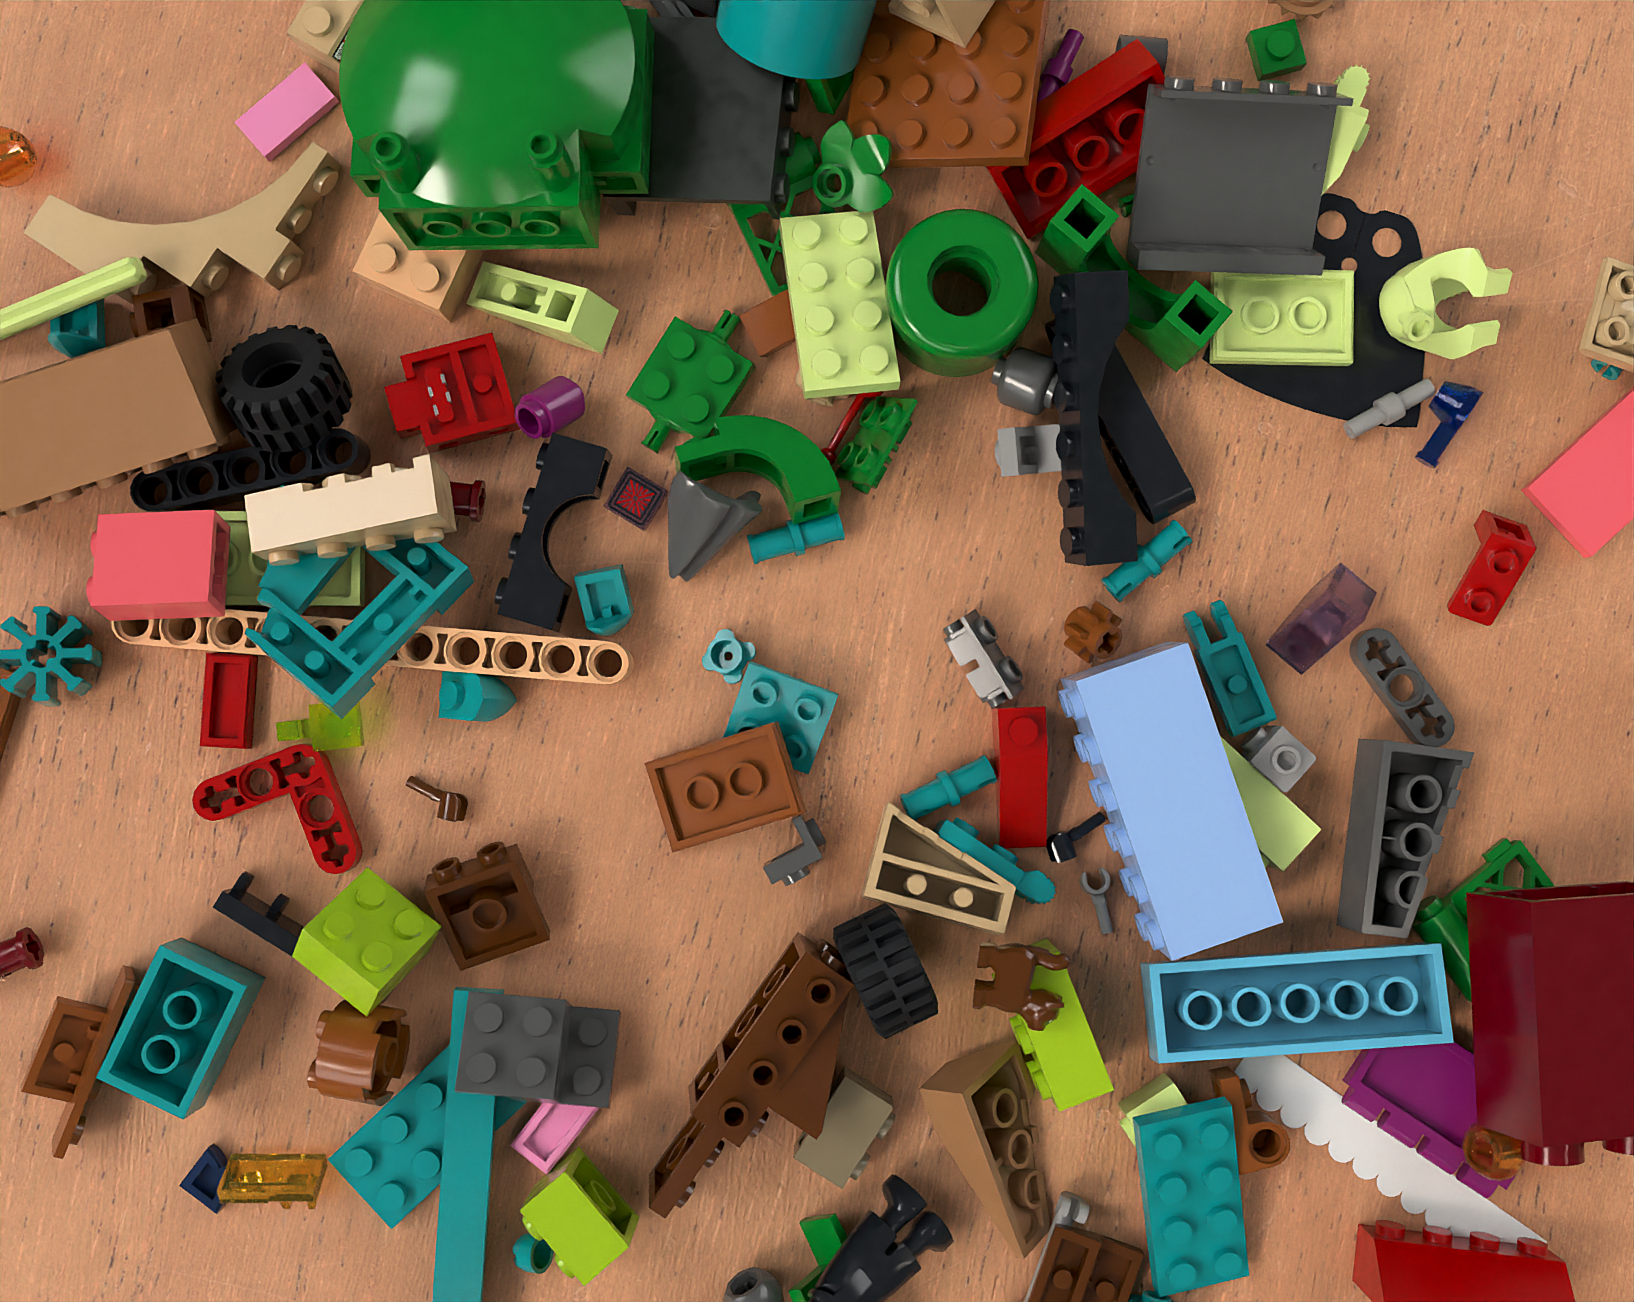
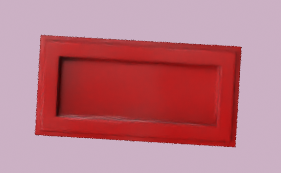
(228, 701)

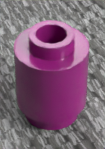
(550, 407)

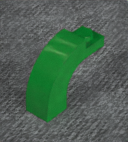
(770, 451)

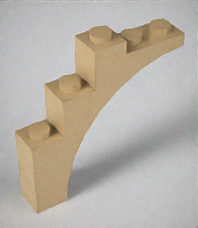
(201, 250)

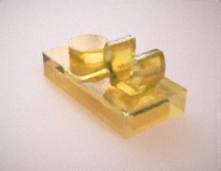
(273, 1179)

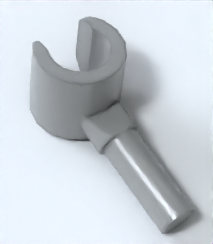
(1099, 899)

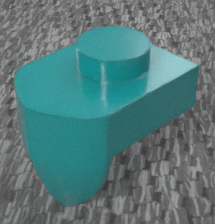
(79, 330)
(605, 599)
(474, 697)

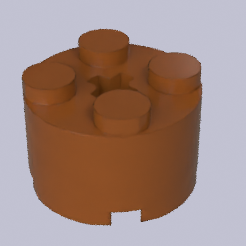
(359, 1053)

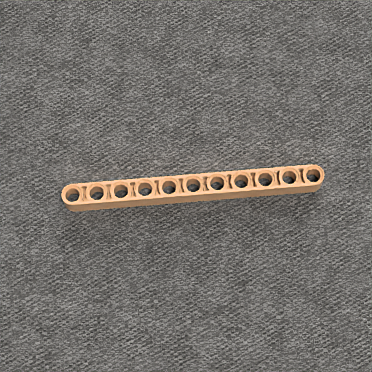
(212, 635)

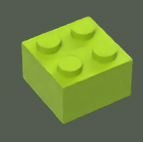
(366, 941)
(579, 1217)

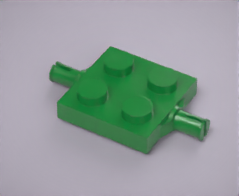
(690, 380)

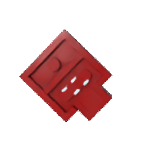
(453, 394)

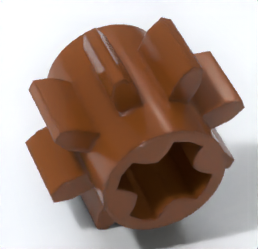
(1093, 632)

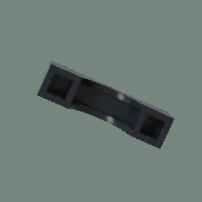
(569, 475)

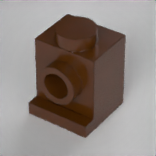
(155, 309)

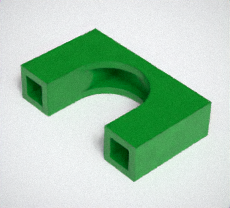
(1162, 321)

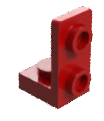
(1494, 569)

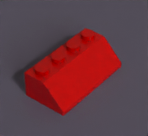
(1081, 136)
(1448, 1268)

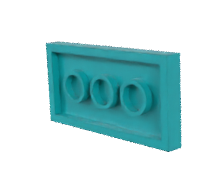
(400, 1149)
(1191, 1196)

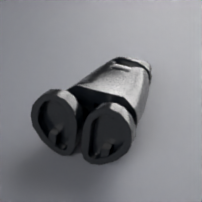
(870, 1262)

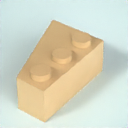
(932, 878)

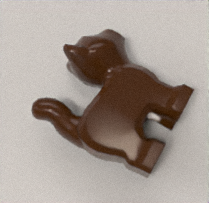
(1011, 990)

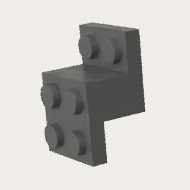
(538, 1050)

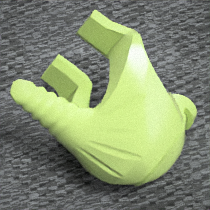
(1413, 293)

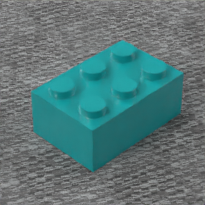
(180, 1027)

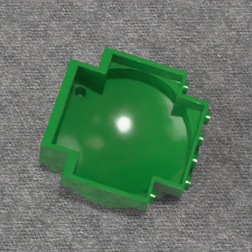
(498, 117)

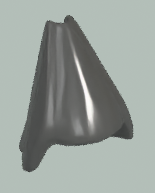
(702, 523)

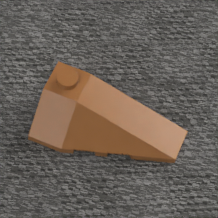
(986, 1127)

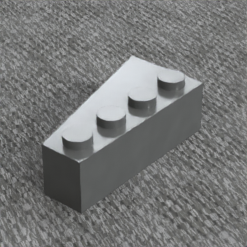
(1394, 830)

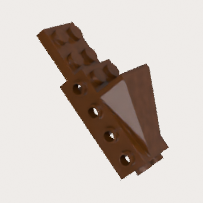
(771, 1057)

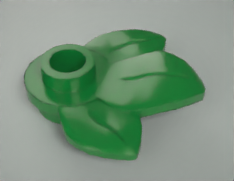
(858, 164)

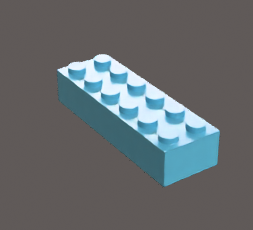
(1296, 1002)

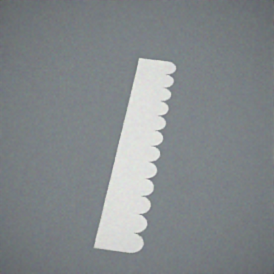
(1374, 1151)

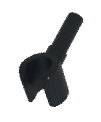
(1061, 846)

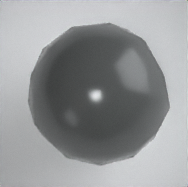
(753, 1286)

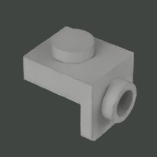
(1027, 450)
(1277, 755)

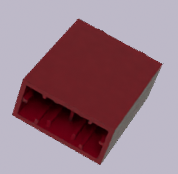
(1554, 1017)

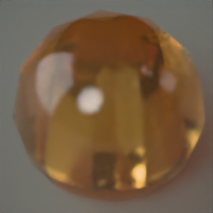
(17, 158)
(1491, 1153)

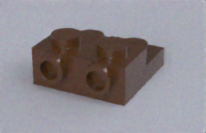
(486, 905)

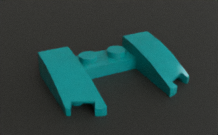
(343, 669)

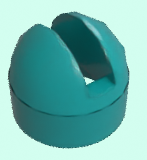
(532, 1254)

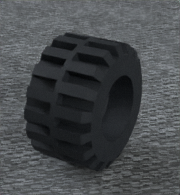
(284, 388)
(886, 970)

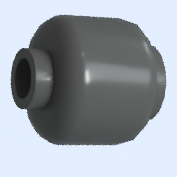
(1026, 381)

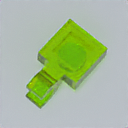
(325, 728)

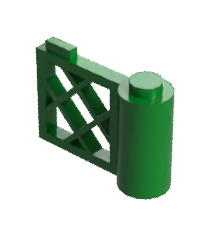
(801, 171)
(1446, 918)

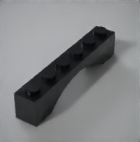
(1088, 320)

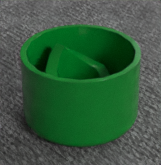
(986, 253)

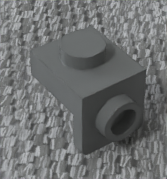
(793, 864)

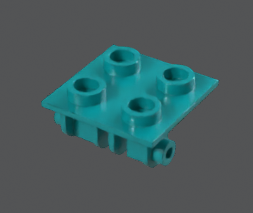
(796, 704)

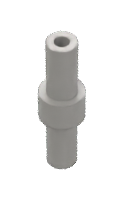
(1389, 408)

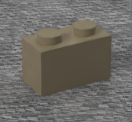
(852, 1120)

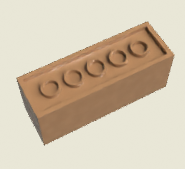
(108, 417)

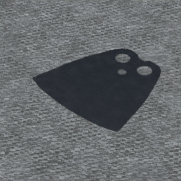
(1379, 360)

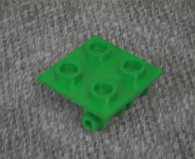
(882, 425)

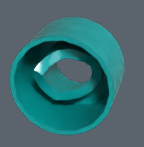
(797, 35)

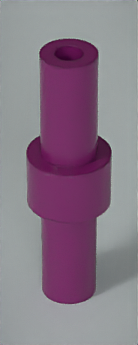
(1059, 69)

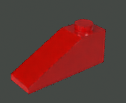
(1021, 775)

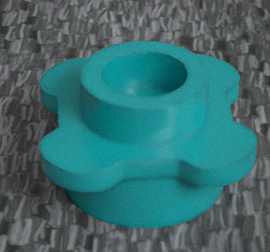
(715, 656)

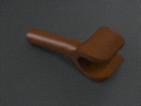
(451, 806)

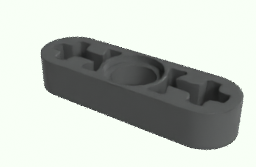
(1411, 722)

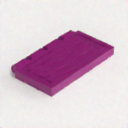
(1423, 1093)

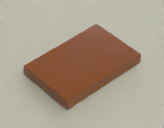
(725, 787)

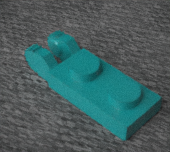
(1230, 672)
(1029, 884)

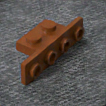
(72, 1054)

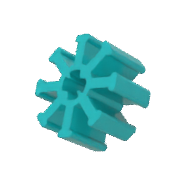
(37, 645)

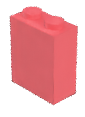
(159, 565)

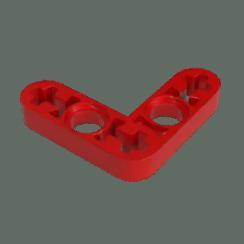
(302, 792)

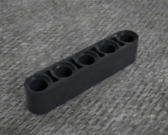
(1138, 442)
(229, 473)

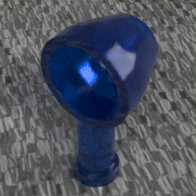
(1452, 407)

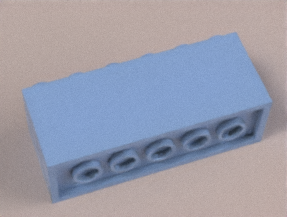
(1169, 800)

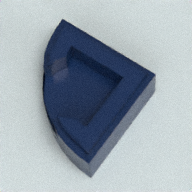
(205, 1177)

